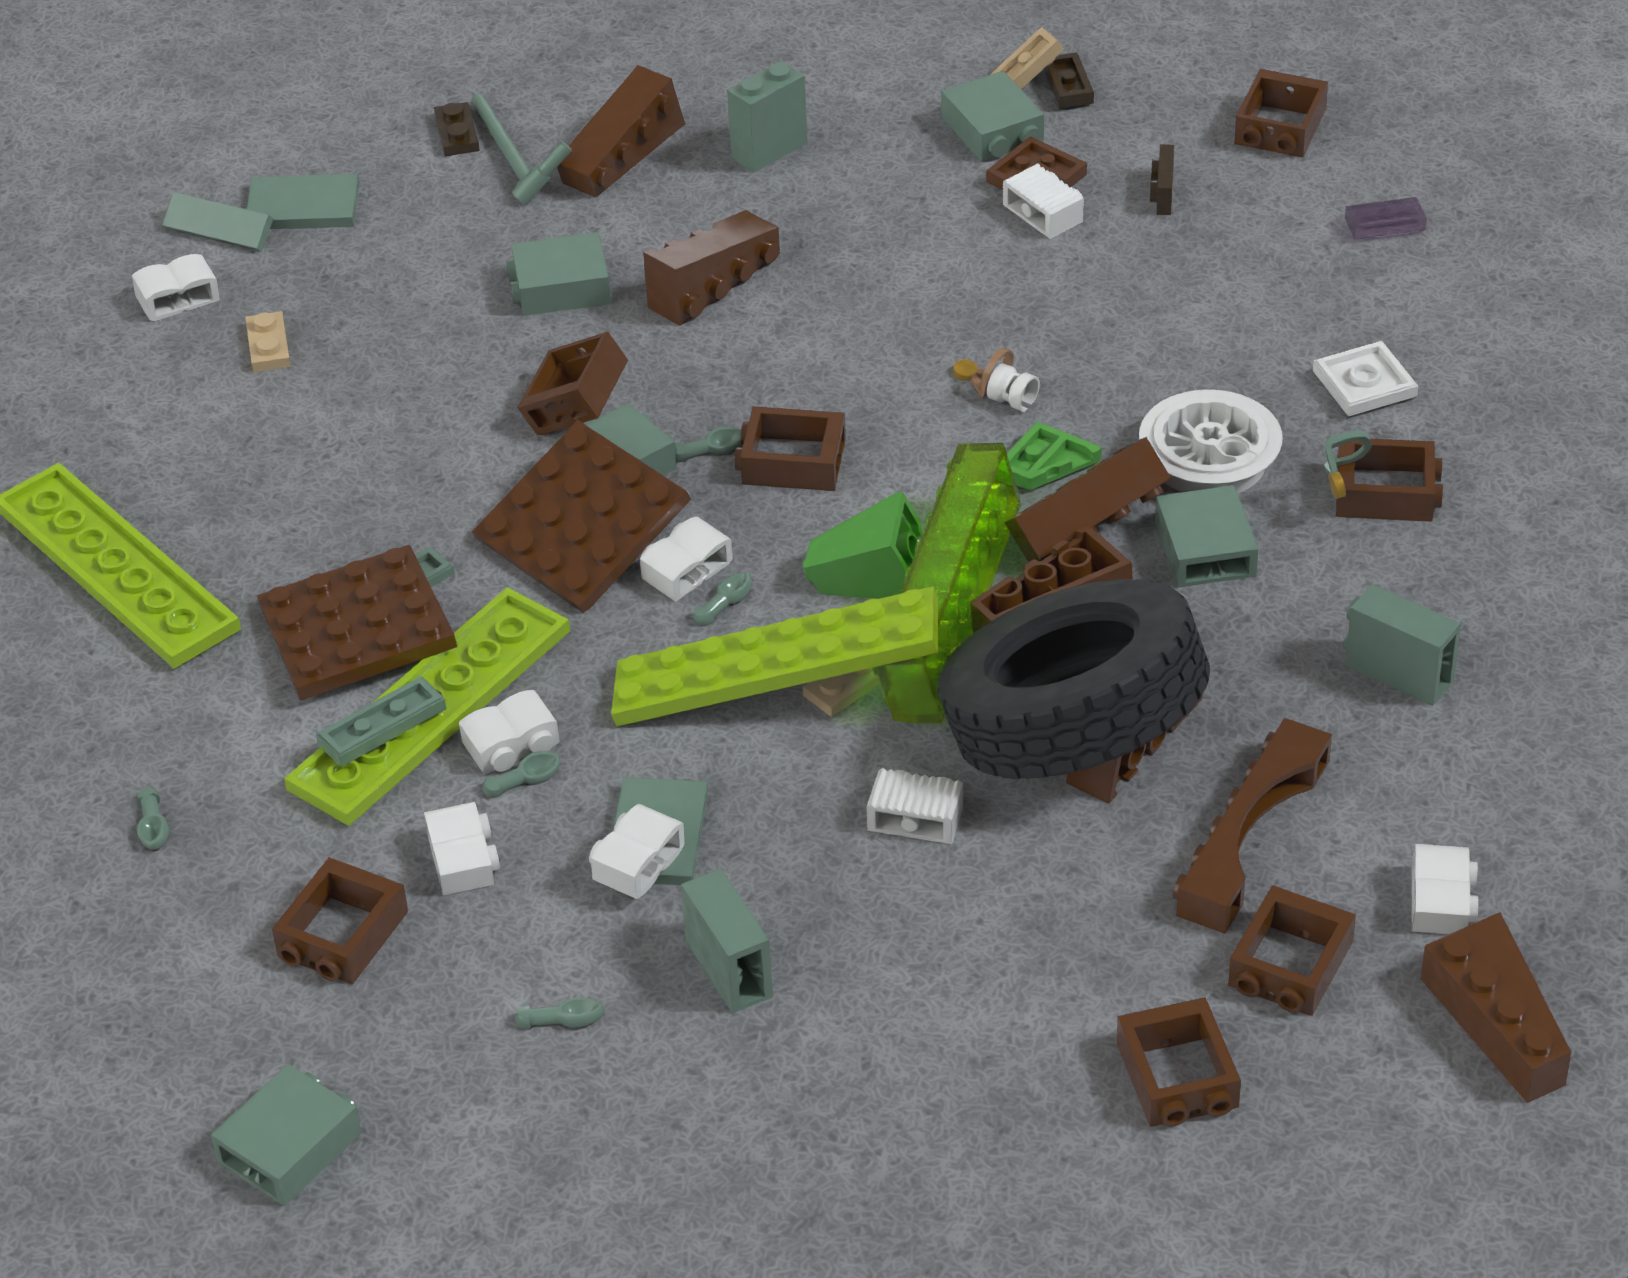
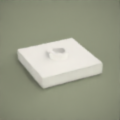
(1365, 378)

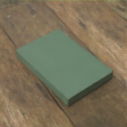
(306, 200)
(679, 800)

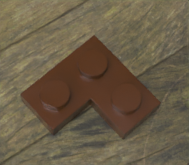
(1032, 152)

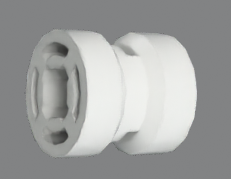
(1012, 387)

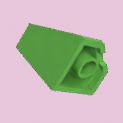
(866, 552)

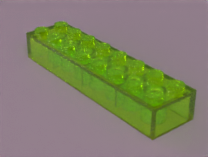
(958, 558)

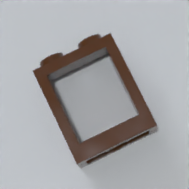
(1271, 91)
(554, 396)
(788, 469)
(1386, 500)
(353, 886)
(1306, 920)
(1171, 1027)

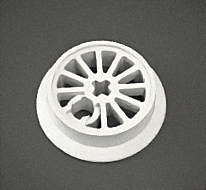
(1196, 442)

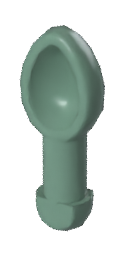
(717, 442)
(729, 591)
(533, 770)
(153, 827)
(570, 1013)

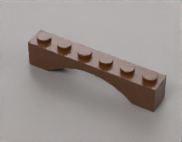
(1216, 882)

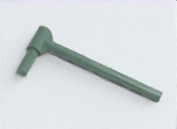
(530, 179)

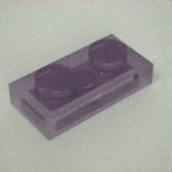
(1385, 218)

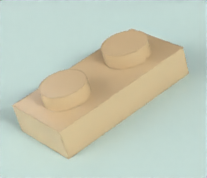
(1031, 58)
(267, 341)
(840, 691)

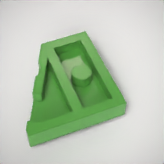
(1048, 455)

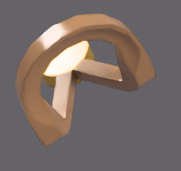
(968, 370)

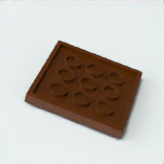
(581, 516)
(356, 621)

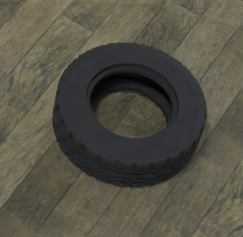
(1016, 691)

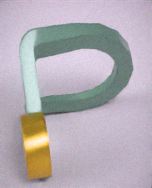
(1330, 467)

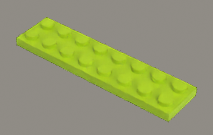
(118, 565)
(490, 655)
(776, 656)

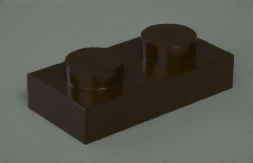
(1069, 81)
(456, 128)
(1163, 172)

